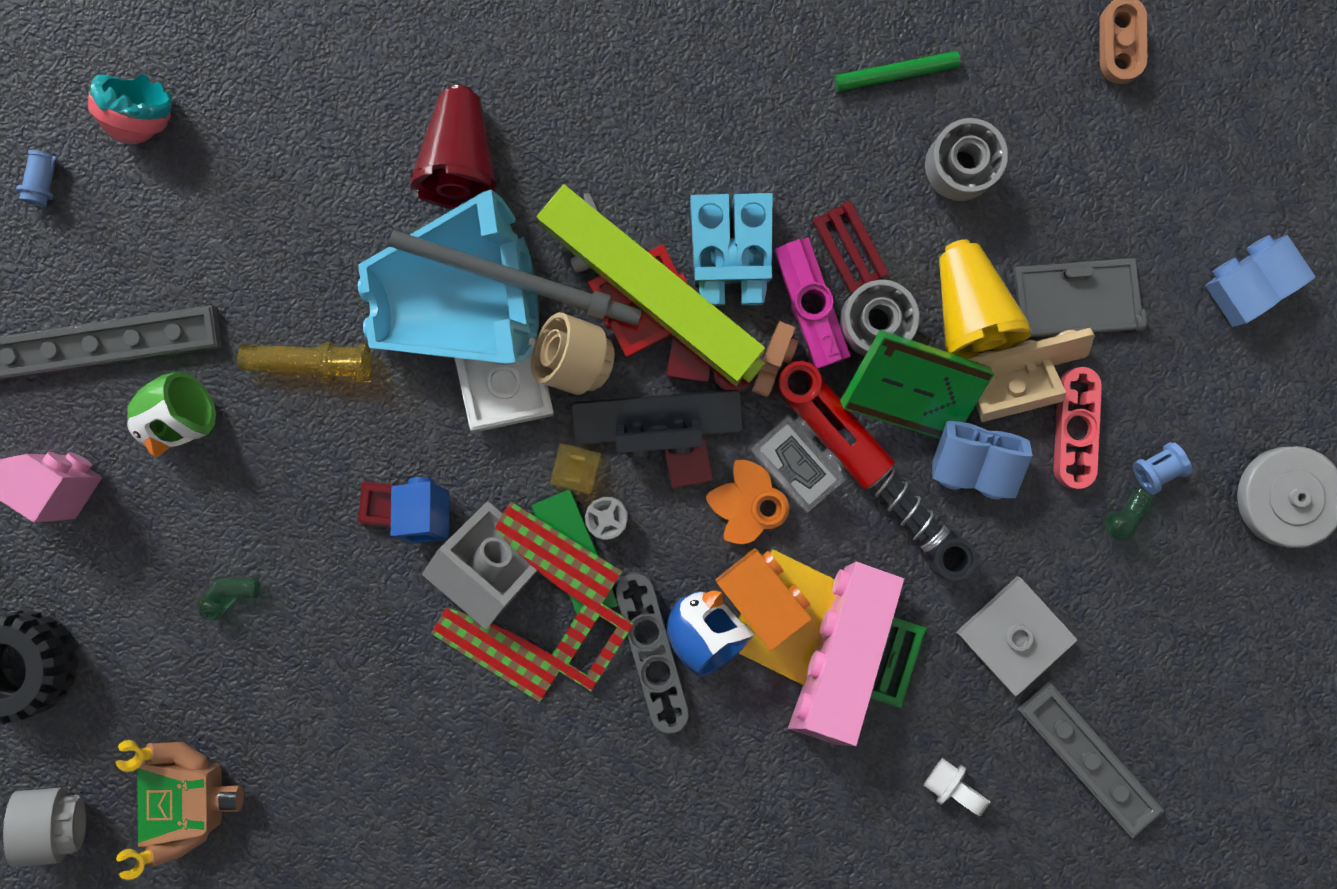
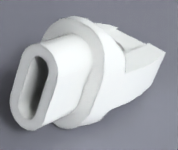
(947, 782)

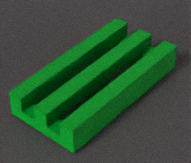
(908, 663)

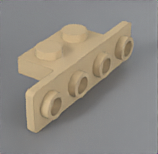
(1027, 373)

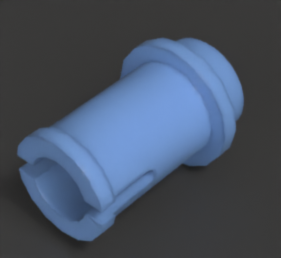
(37, 178)

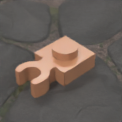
(779, 350)

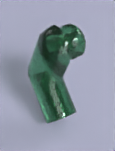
(1126, 523)
(224, 592)

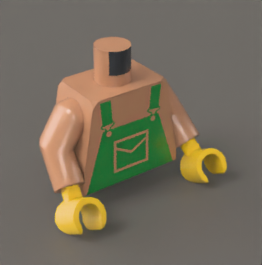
(177, 801)

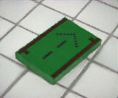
(915, 385)

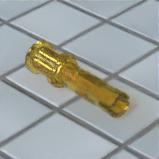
(324, 360)

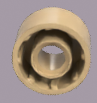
(572, 355)

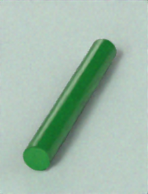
(897, 71)

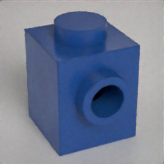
(420, 511)

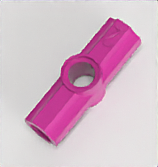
(804, 277)

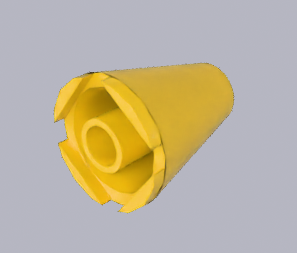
(977, 304)

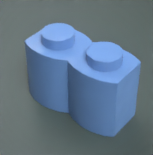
(1259, 280)
(981, 460)

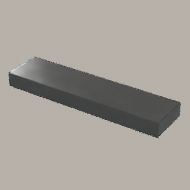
(1090, 759)

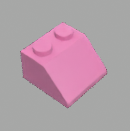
(47, 485)

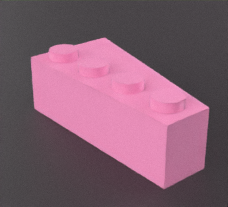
(847, 655)

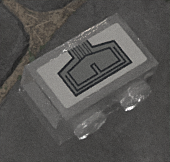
(798, 463)

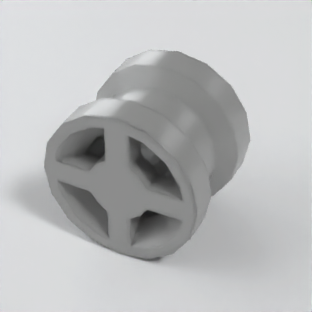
(603, 522)

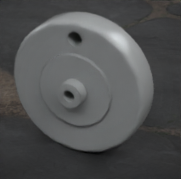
(1289, 497)

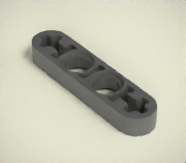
(655, 651)

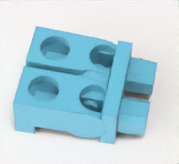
(732, 260)

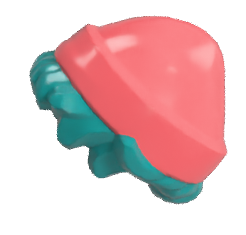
(129, 108)

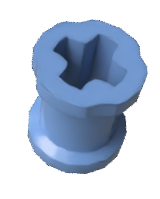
(1162, 468)

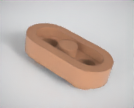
(1123, 43)

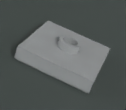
(1016, 636)

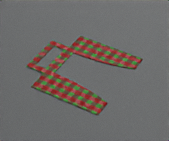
(572, 570)

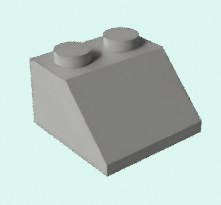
(479, 568)

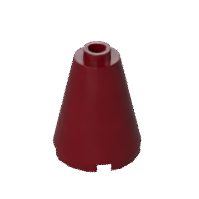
(455, 151)

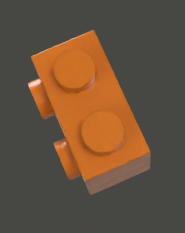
(763, 597)

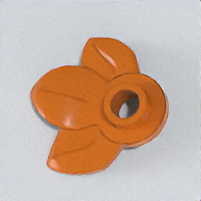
(742, 500)

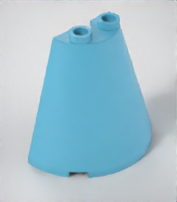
(447, 310)

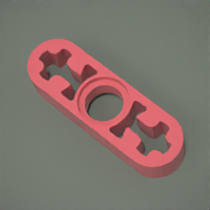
(1092, 417)

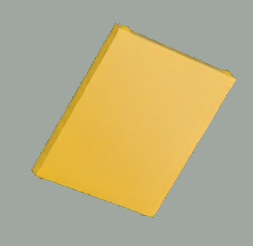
(794, 654)

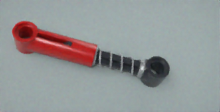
(873, 468)

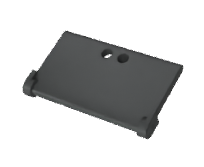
(1096, 297)

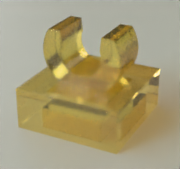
(575, 468)

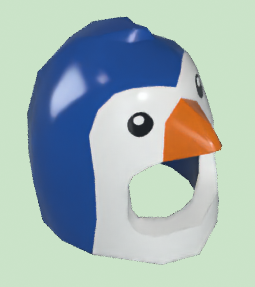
(705, 632)

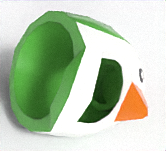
(170, 412)

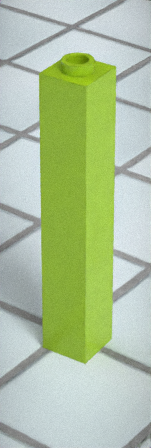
(652, 286)

